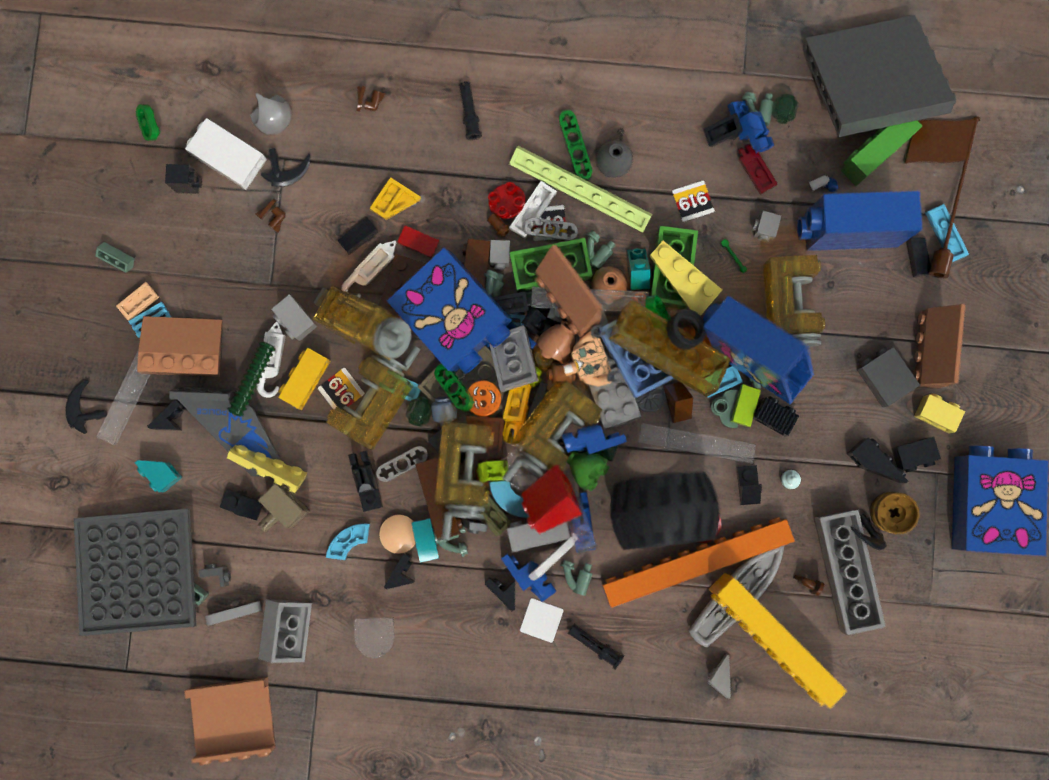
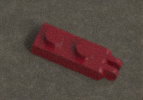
(756, 169)

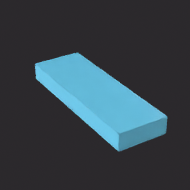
(939, 220)

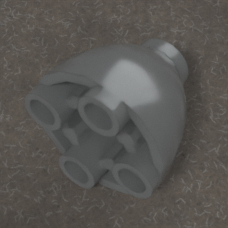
(611, 164)

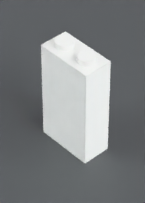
(225, 153)

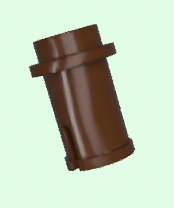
(501, 228)

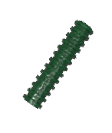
(251, 379)

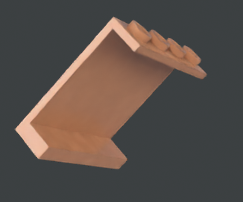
(232, 720)

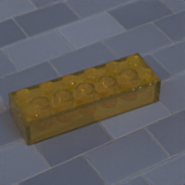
(647, 338)

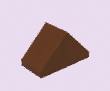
(679, 402)

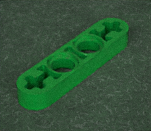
(577, 145)

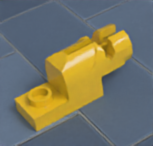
(515, 411)

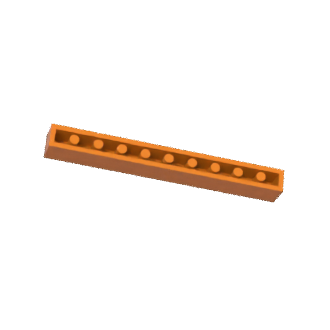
(698, 562)

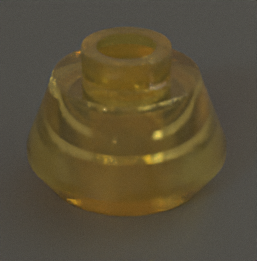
(538, 360)

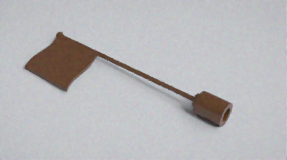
(943, 143)

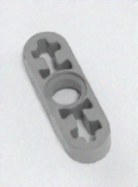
(537, 222)
(392, 475)
(233, 613)

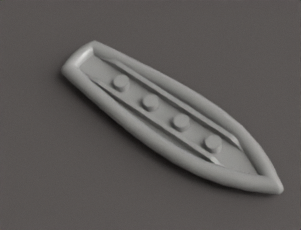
(755, 577)

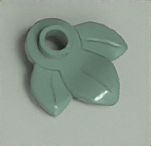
(728, 401)

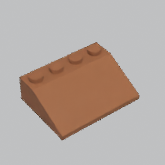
(568, 292)
(180, 346)
(939, 346)

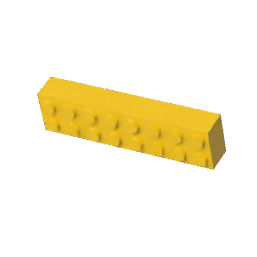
(776, 641)

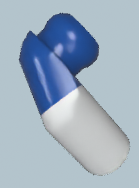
(825, 181)

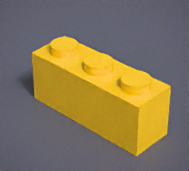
(303, 378)

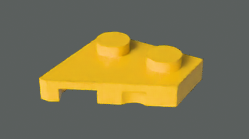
(393, 199)

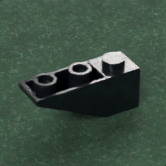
(870, 458)

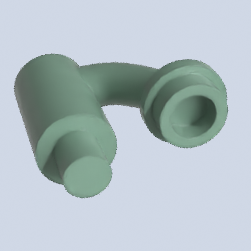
(765, 106)
(601, 256)
(494, 283)
(462, 549)
(583, 580)

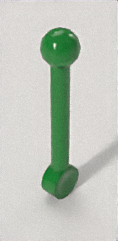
(725, 243)

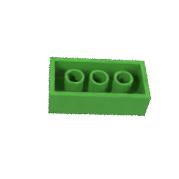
(877, 150)
(684, 242)
(526, 262)

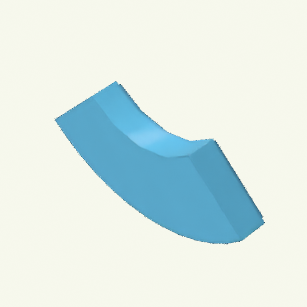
(507, 498)
(347, 540)

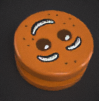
(486, 398)

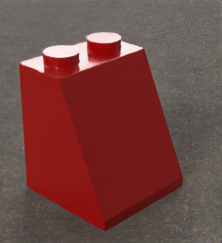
(550, 501)

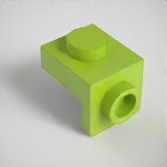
(492, 470)

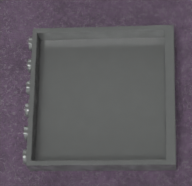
(878, 75)

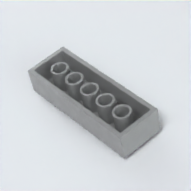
(614, 398)
(849, 573)

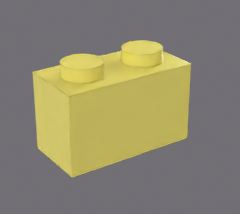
(939, 413)

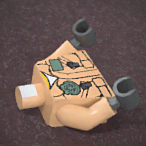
(590, 361)

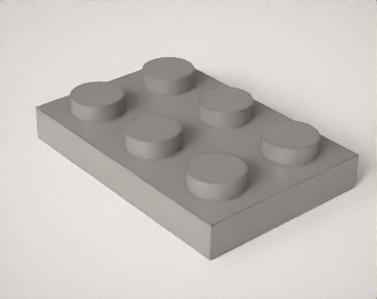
(514, 361)

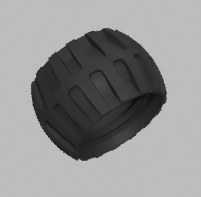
(664, 510)

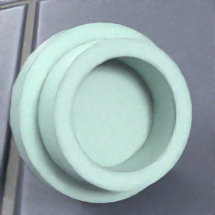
(790, 479)

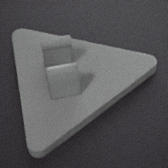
(721, 677)

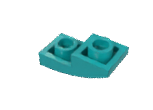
(425, 540)

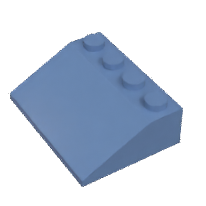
(637, 373)

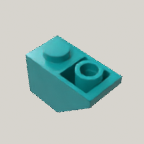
(638, 269)
(160, 474)

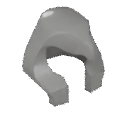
(271, 115)

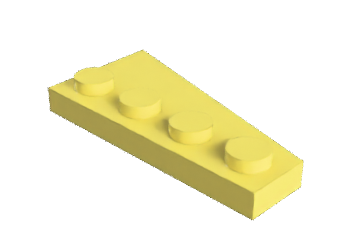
(690, 283)
(266, 466)

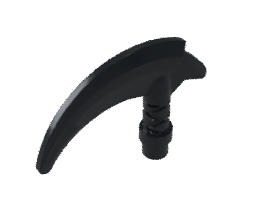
(284, 178)
(73, 412)
(875, 541)

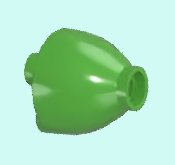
(587, 469)

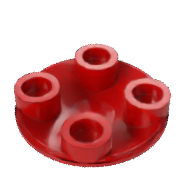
(506, 200)

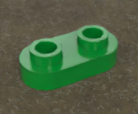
(147, 122)

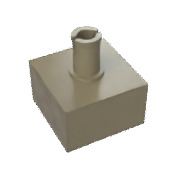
(282, 507)

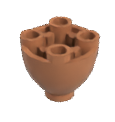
(600, 277)
(557, 342)

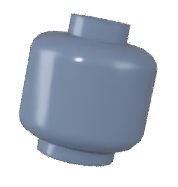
(443, 410)

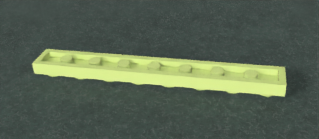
(580, 189)

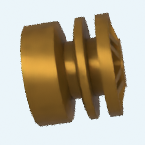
(905, 512)

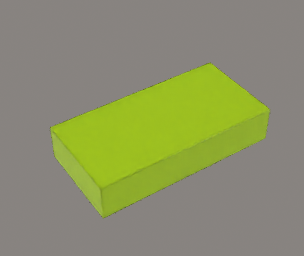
(745, 405)

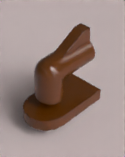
(376, 98)
(276, 222)
(816, 587)

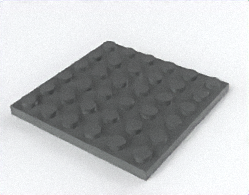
(134, 572)

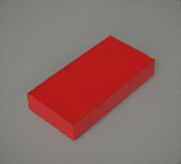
(418, 241)

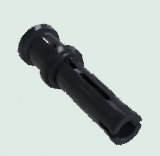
(471, 119)
(603, 652)

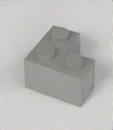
(294, 317)

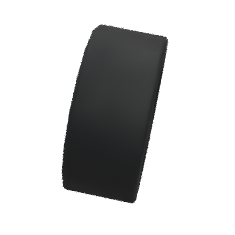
(674, 334)

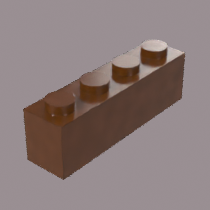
(477, 258)
(428, 475)

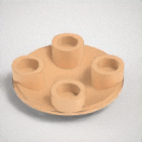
(397, 534)

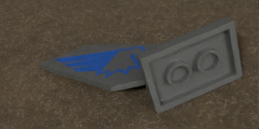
(210, 409)

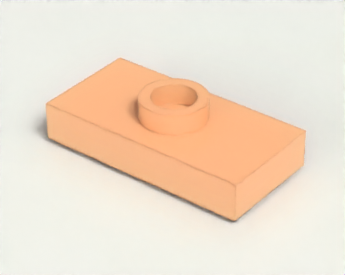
(137, 301)

